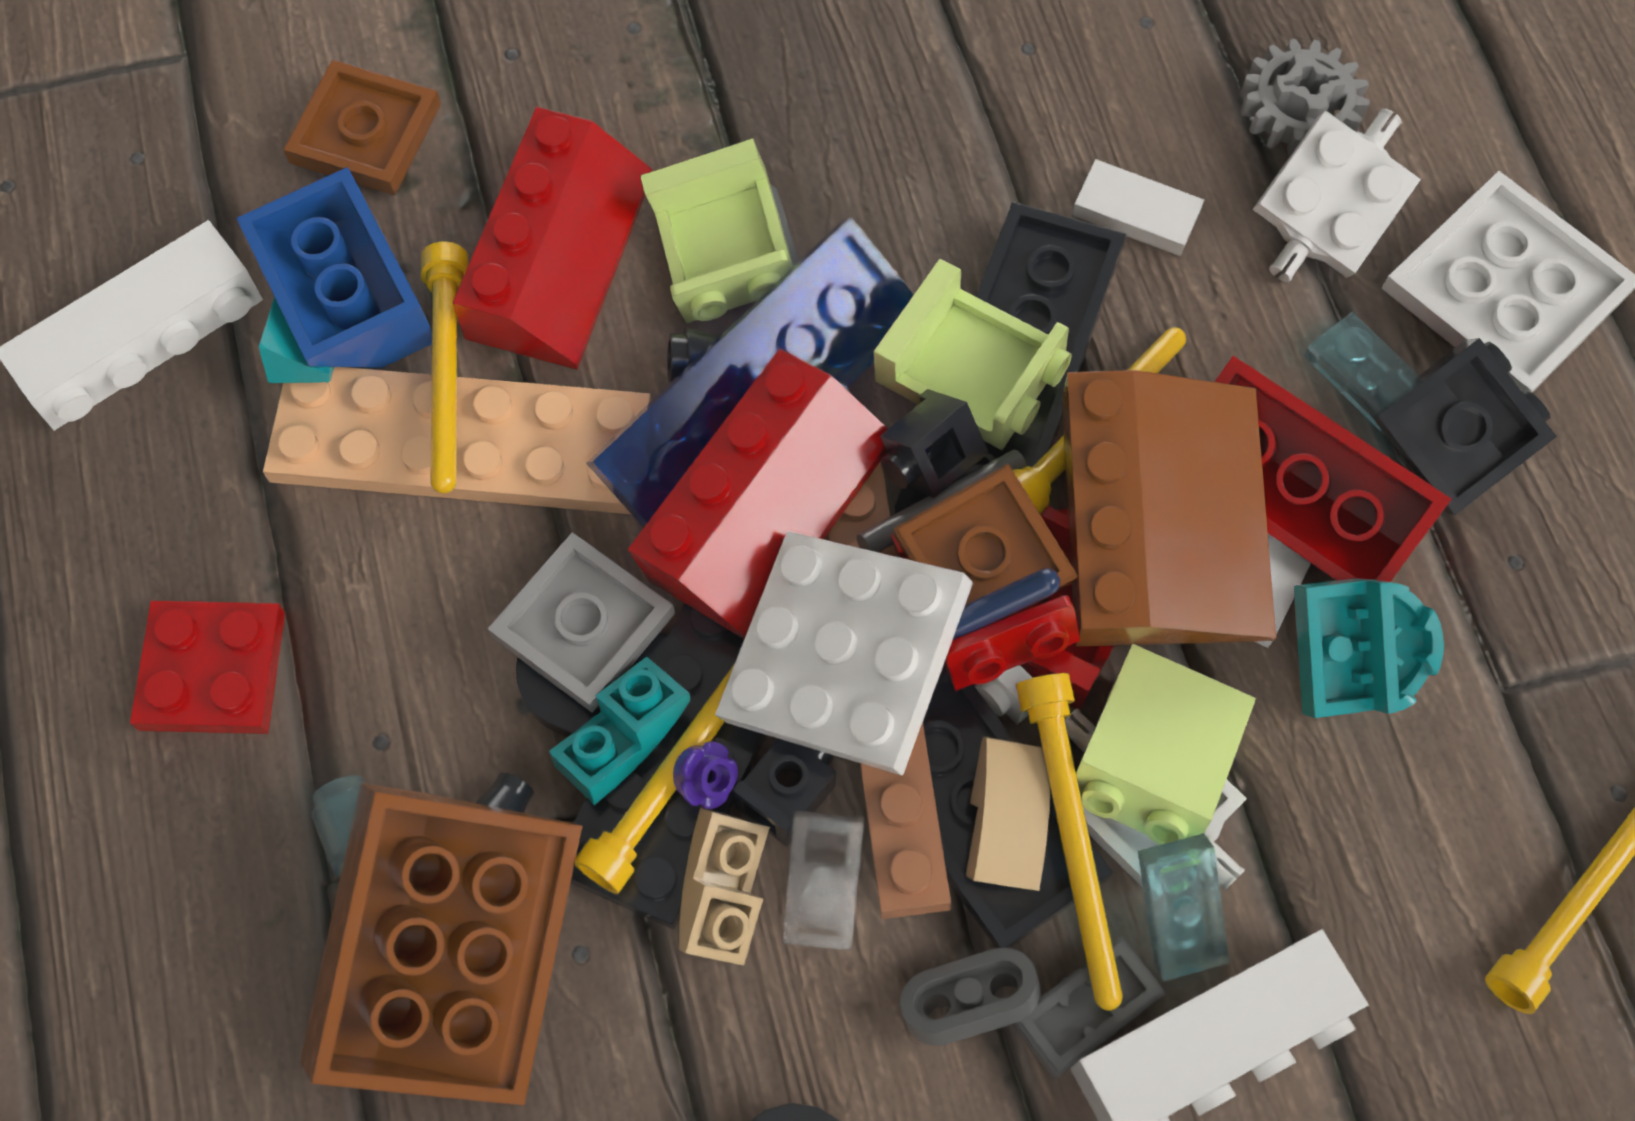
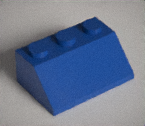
(336, 276)

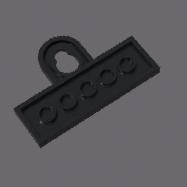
(697, 658)

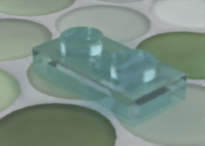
(1360, 366)
(1184, 906)

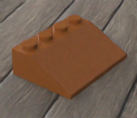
(1165, 510)
(439, 948)

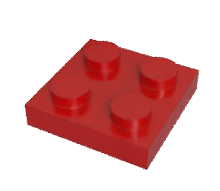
(208, 667)

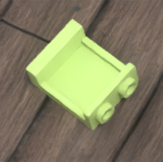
(718, 230)
(972, 354)
(1162, 748)

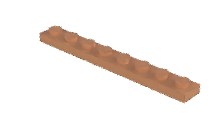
(898, 807)

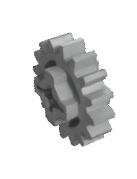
(1302, 90)

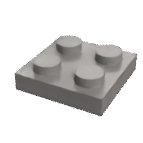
(581, 621)

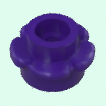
(693, 769)

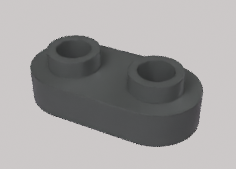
(969, 991)

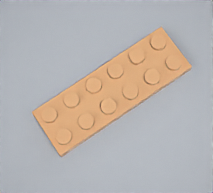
(512, 438)

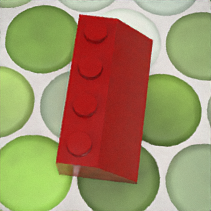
(552, 241)
(775, 465)
(1333, 491)

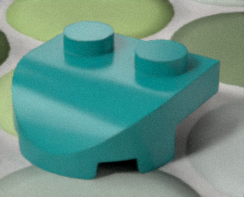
(1363, 646)

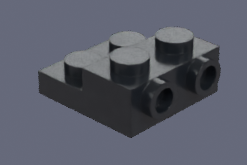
(1466, 423)

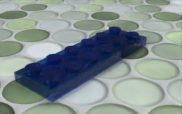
(822, 311)

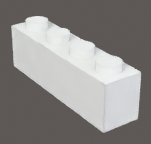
(130, 325)
(1222, 1035)

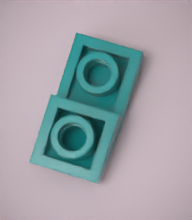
(632, 722)

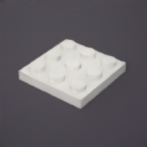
(1513, 279)
(845, 651)

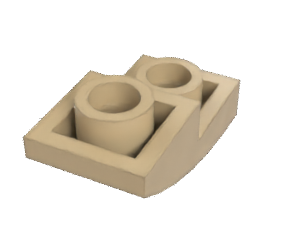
(1011, 815)
(716, 896)

